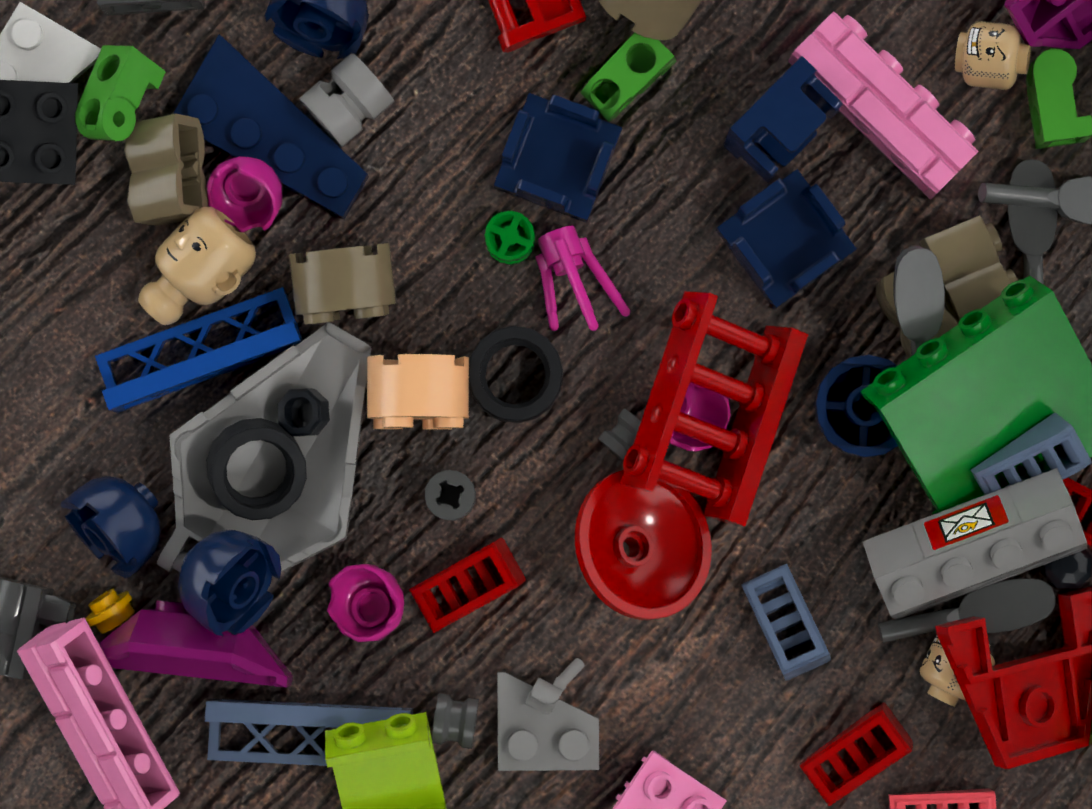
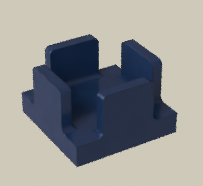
(782, 120)
(557, 155)
(787, 237)

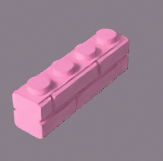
(885, 106)
(97, 718)

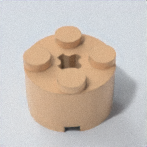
(418, 388)

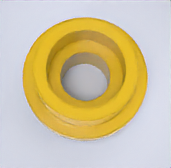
(110, 610)

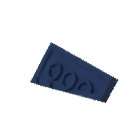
(253, 119)

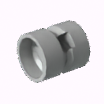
(347, 99)

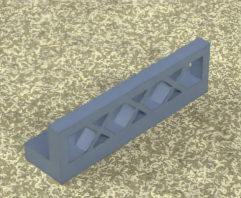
(284, 713)

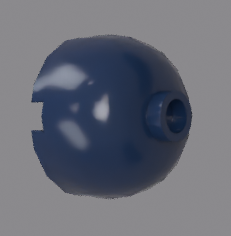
(319, 24)
(844, 413)
(115, 521)
(228, 580)

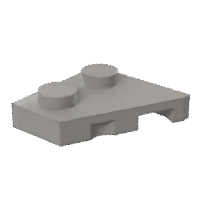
(542, 741)

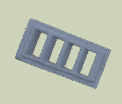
(1037, 440)
(801, 663)

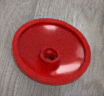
(665, 541)

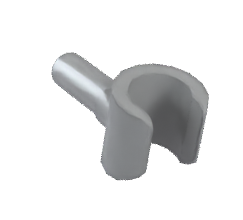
(545, 695)

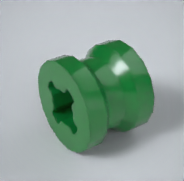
(512, 229)

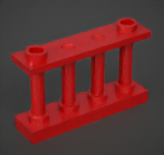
(756, 421)

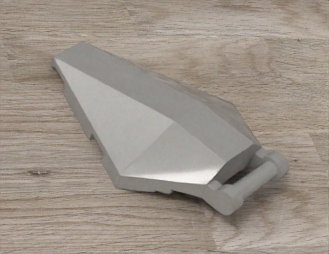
(319, 519)

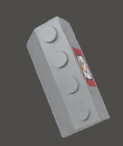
(975, 544)

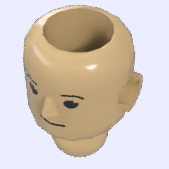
(197, 264)

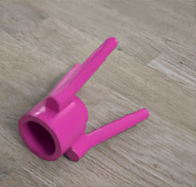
(564, 253)

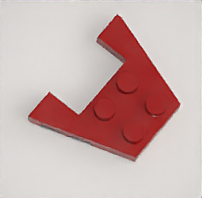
(1031, 703)

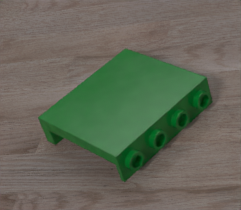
(985, 389)

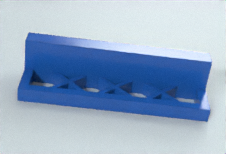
(198, 367)

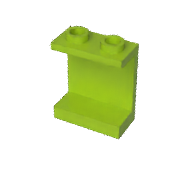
(385, 764)

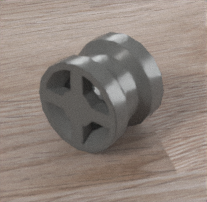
(622, 435)
(454, 502)
(455, 721)

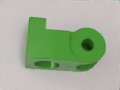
(627, 75)
(115, 93)
(1053, 101)

